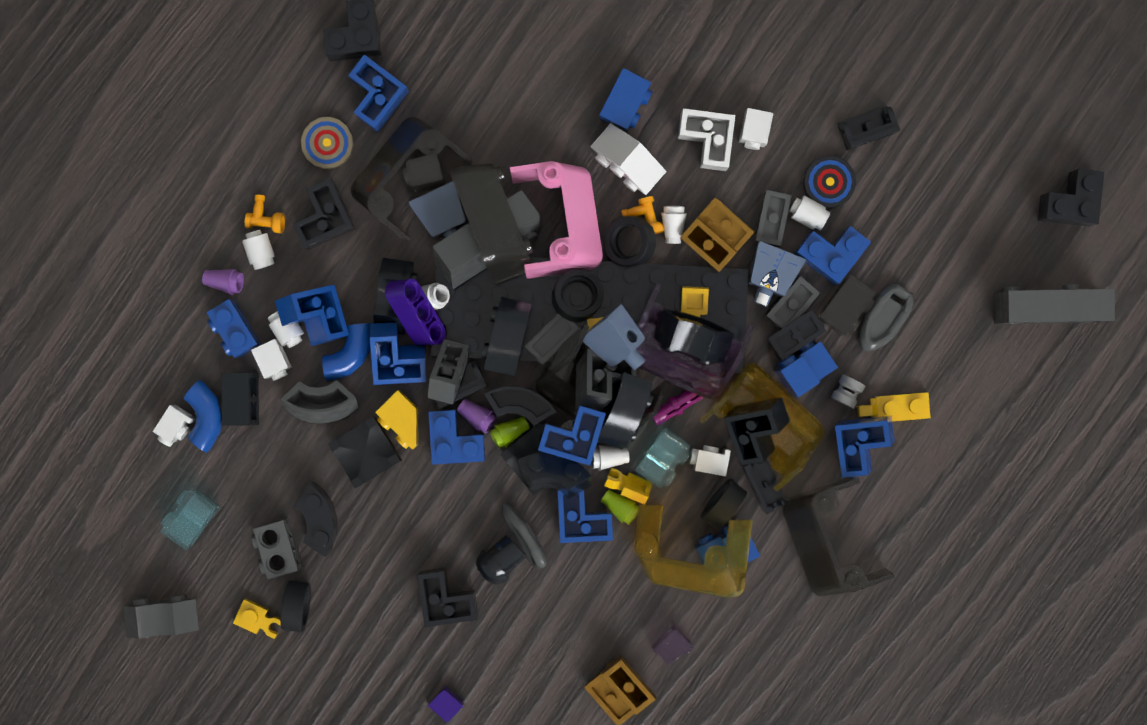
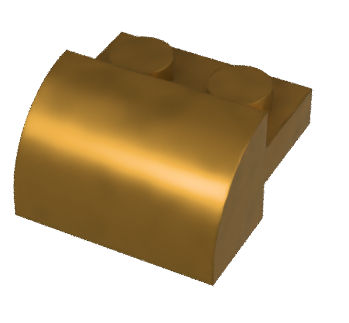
(717, 234)
(620, 691)

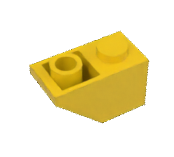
(402, 417)

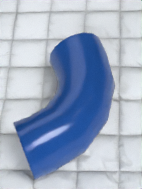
(350, 356)
(207, 416)

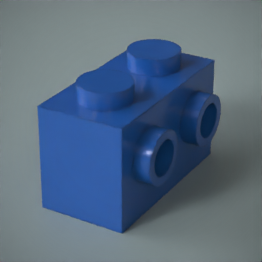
(625, 100)
(233, 328)

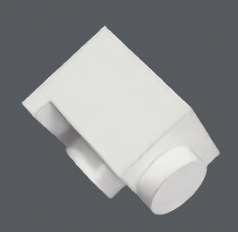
(173, 425)
(710, 460)

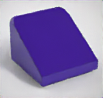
(446, 704)

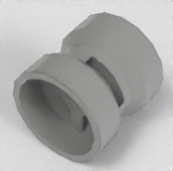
(844, 396)

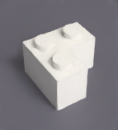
(714, 131)
(627, 159)

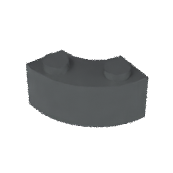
(319, 404)
(160, 617)

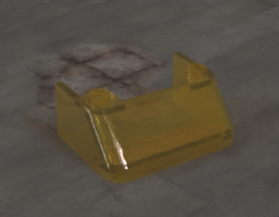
(795, 441)
(723, 565)

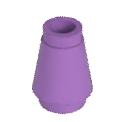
(225, 280)
(478, 416)

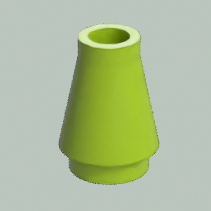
(507, 432)
(622, 507)

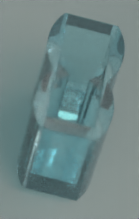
(663, 457)
(189, 519)

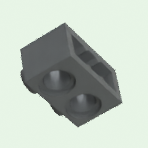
(284, 547)

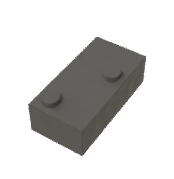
(459, 254)
(1054, 306)

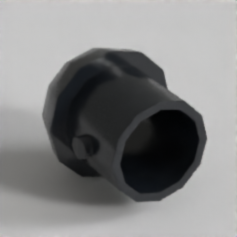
(499, 560)

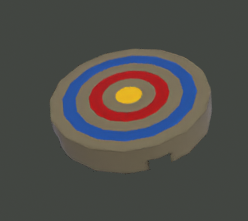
(327, 143)

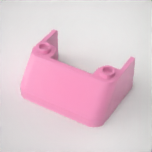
(583, 245)

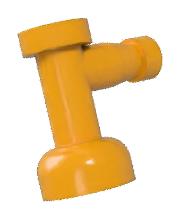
(645, 208)
(276, 222)

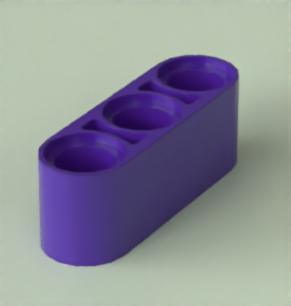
(415, 312)

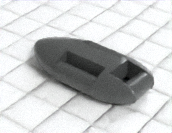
(885, 318)
(524, 537)

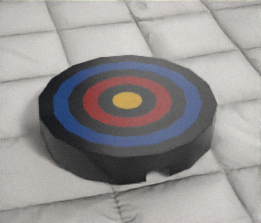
(829, 181)

